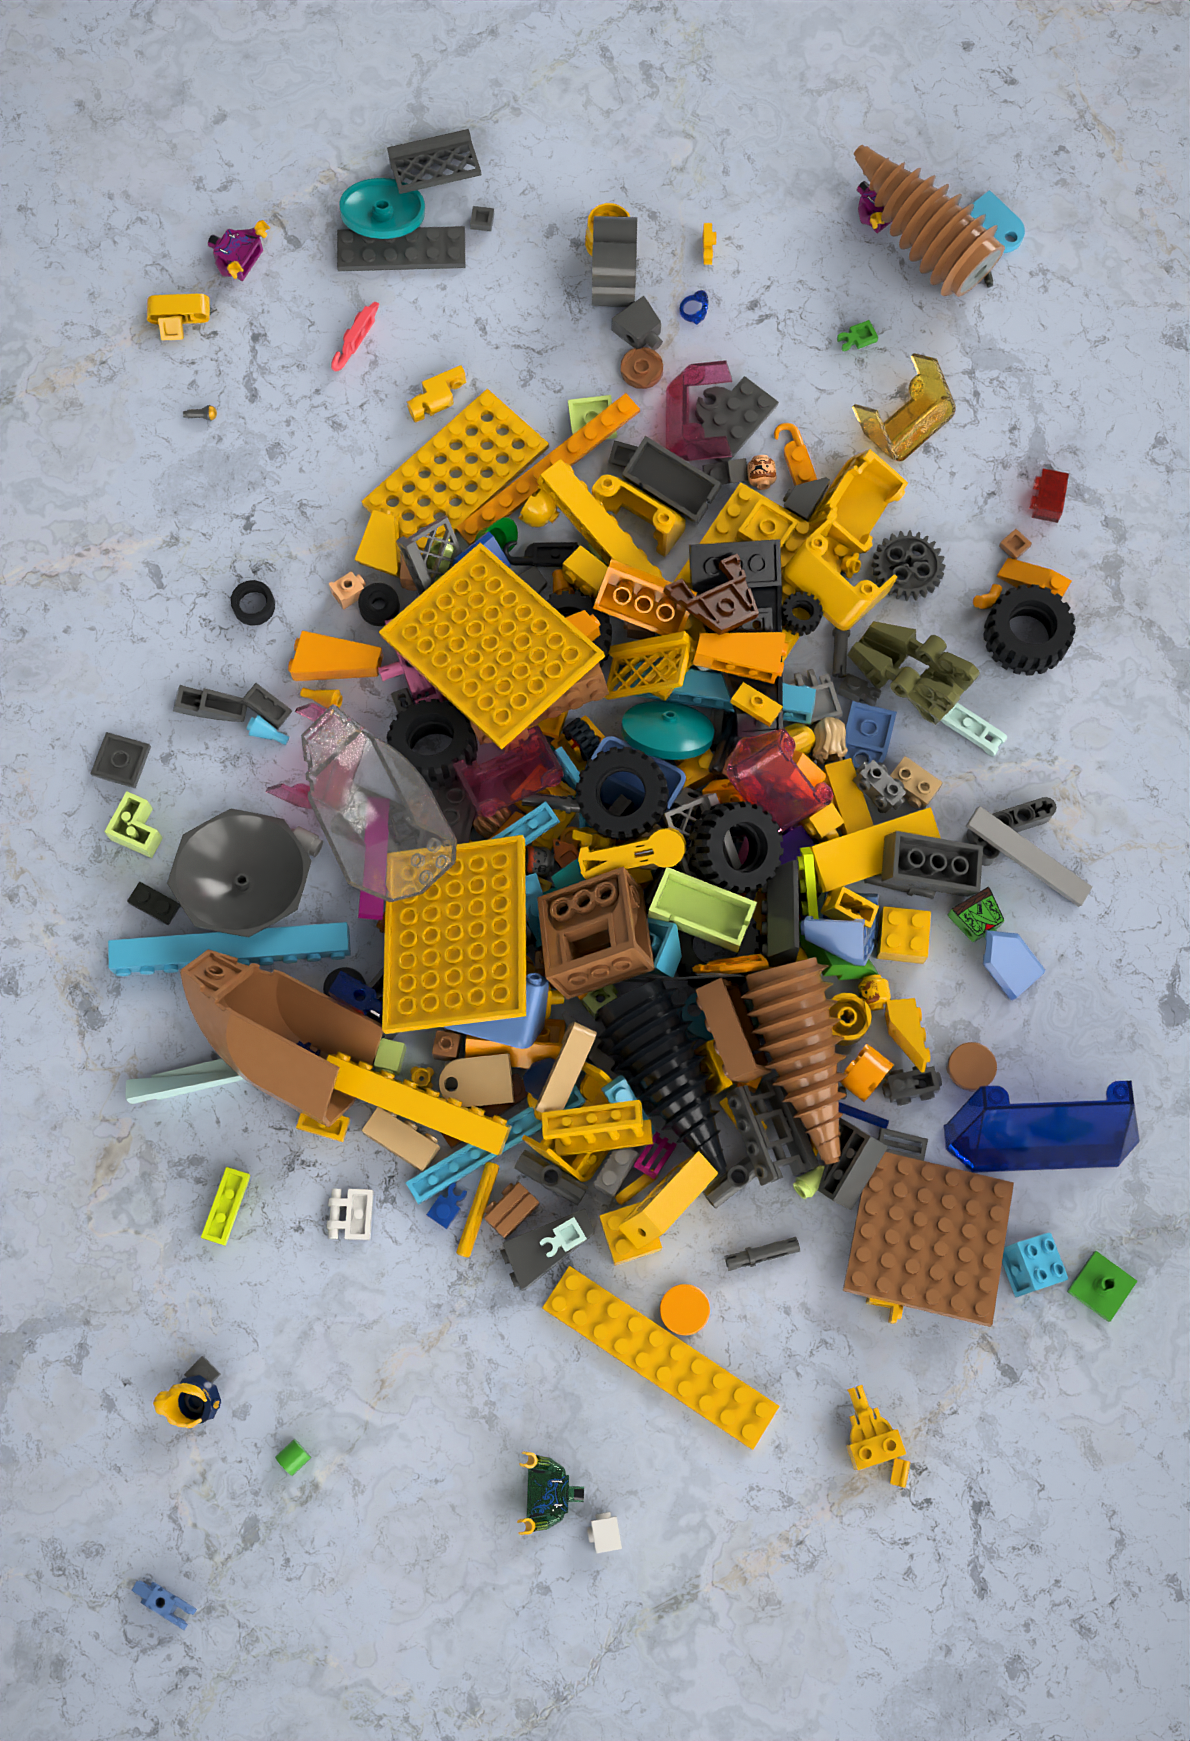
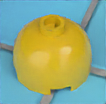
(539, 509)

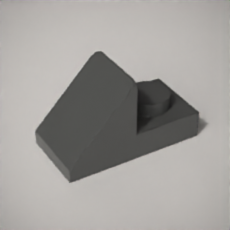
(728, 471)

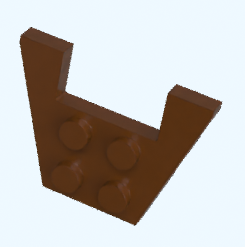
(722, 606)

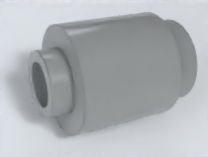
(308, 840)

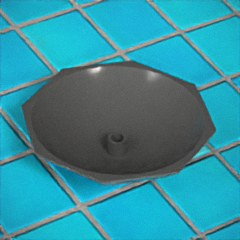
(239, 872)

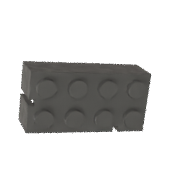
(671, 480)

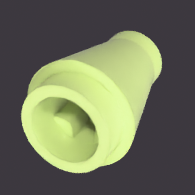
(808, 1183)

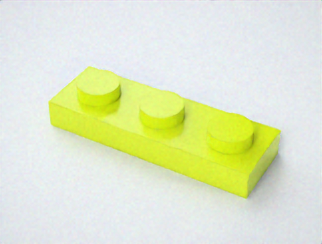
(807, 884)
(225, 1206)

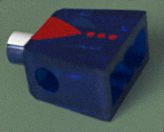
(347, 989)

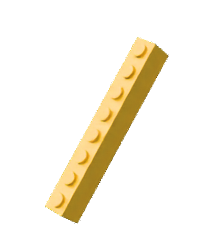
(591, 519)
(420, 1105)

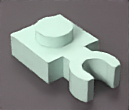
(566, 1235)

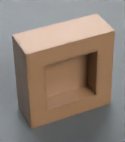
(1015, 544)

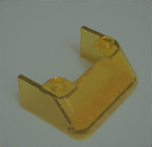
(917, 419)

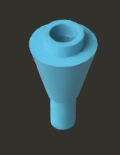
(260, 728)

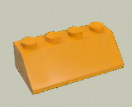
(640, 600)
(545, 1046)

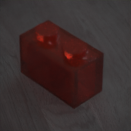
(1049, 495)

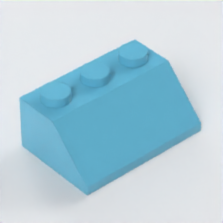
(664, 946)

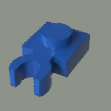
(445, 1209)

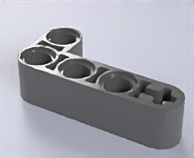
(1010, 818)

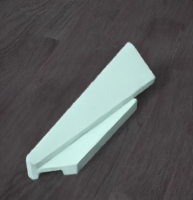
(180, 1081)

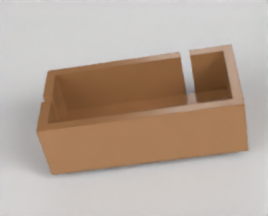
(732, 1030)

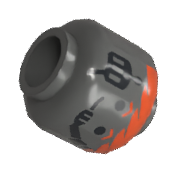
(538, 861)

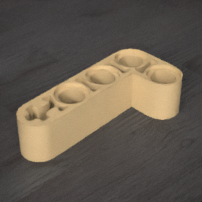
(566, 1069)

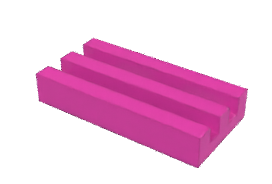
(663, 1143)

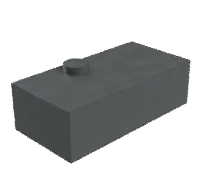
(932, 864)

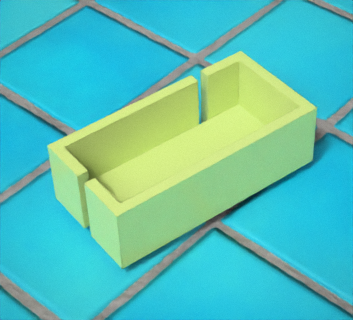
(702, 909)

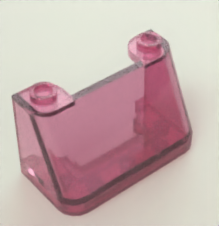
(510, 775)
(770, 778)

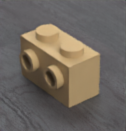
(917, 782)

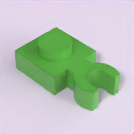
(860, 335)

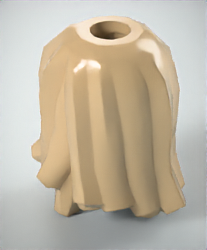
(830, 740)

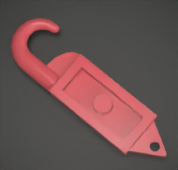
(355, 335)

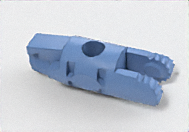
(152, 1596)

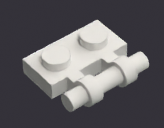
(358, 1214)

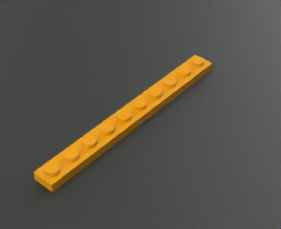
(569, 452)

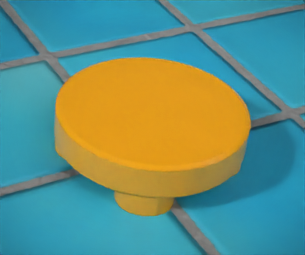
(684, 1309)

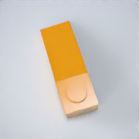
(1021, 573)

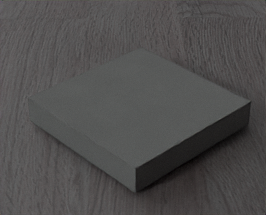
(120, 760)

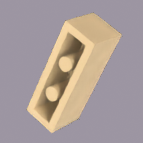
(401, 1138)

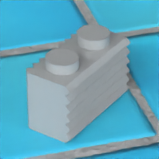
(615, 1171)

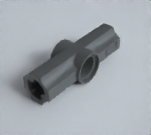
(537, 1169)
(725, 1187)

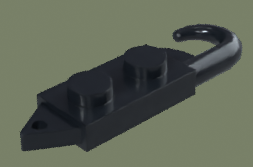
(542, 554)

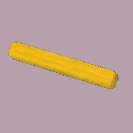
(477, 1209)

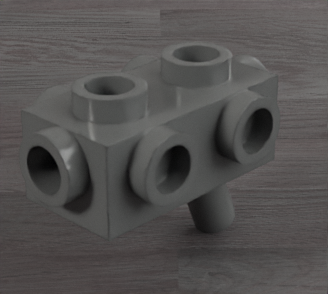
(880, 786)
(903, 1085)

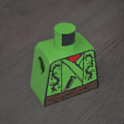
(977, 915)

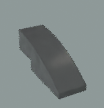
(209, 704)

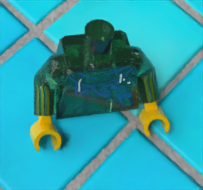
(547, 1493)

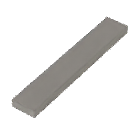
(1029, 856)

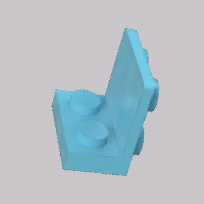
(1033, 1264)

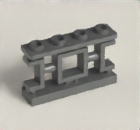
(789, 1130)

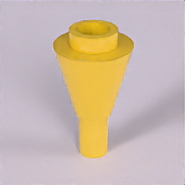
(323, 697)

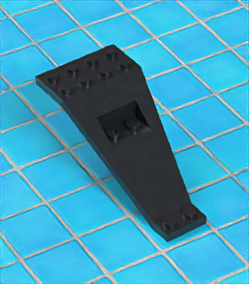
(763, 576)

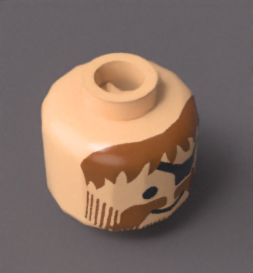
(761, 472)

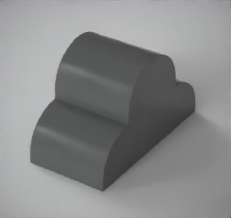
(614, 261)

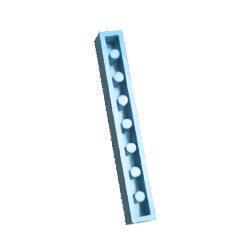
(709, 691)

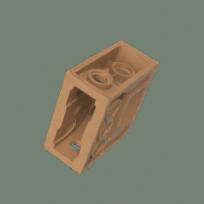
(601, 923)

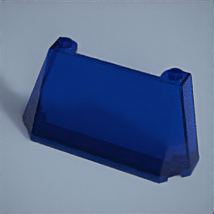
(1006, 1137)

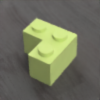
(129, 826)

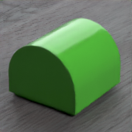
(293, 1457)

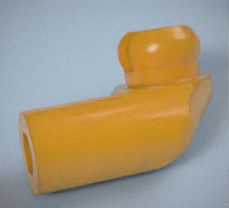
(987, 600)

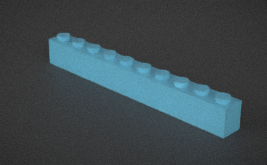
(264, 947)

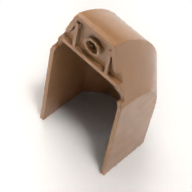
(259, 1018)

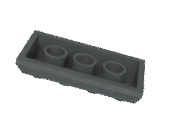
(782, 916)

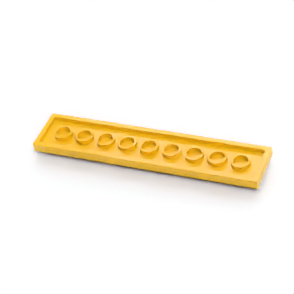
(661, 1357)

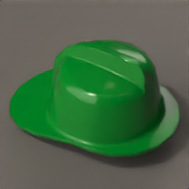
(503, 530)

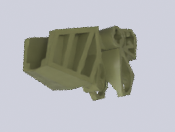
(932, 692)

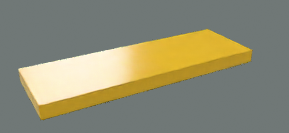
(861, 852)

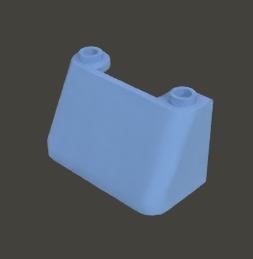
(843, 937)
(517, 1031)

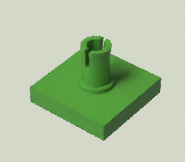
(1102, 1286)

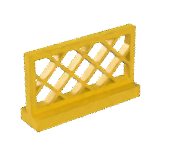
(649, 651)

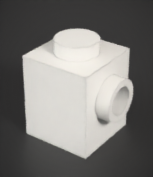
(604, 1533)

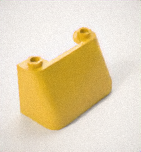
(619, 493)
(858, 500)

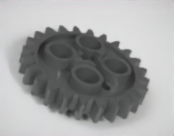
(909, 565)

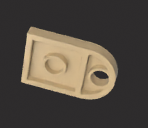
(480, 1080)

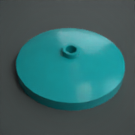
(378, 209)
(667, 730)

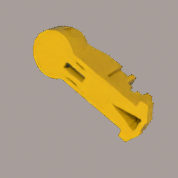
(662, 848)

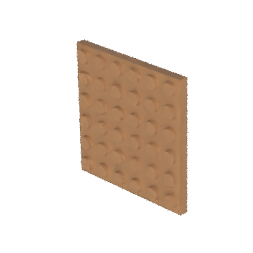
(930, 1238)

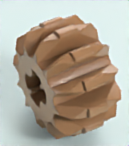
(489, 825)

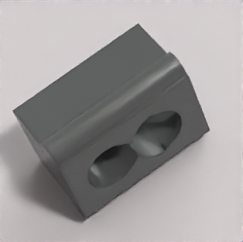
(396, 696)

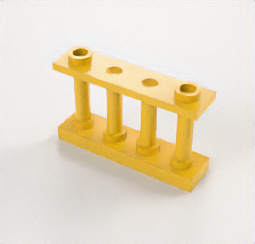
(597, 1128)

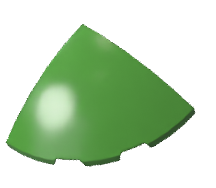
(837, 966)

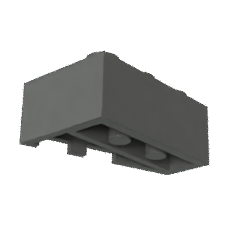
(858, 1160)

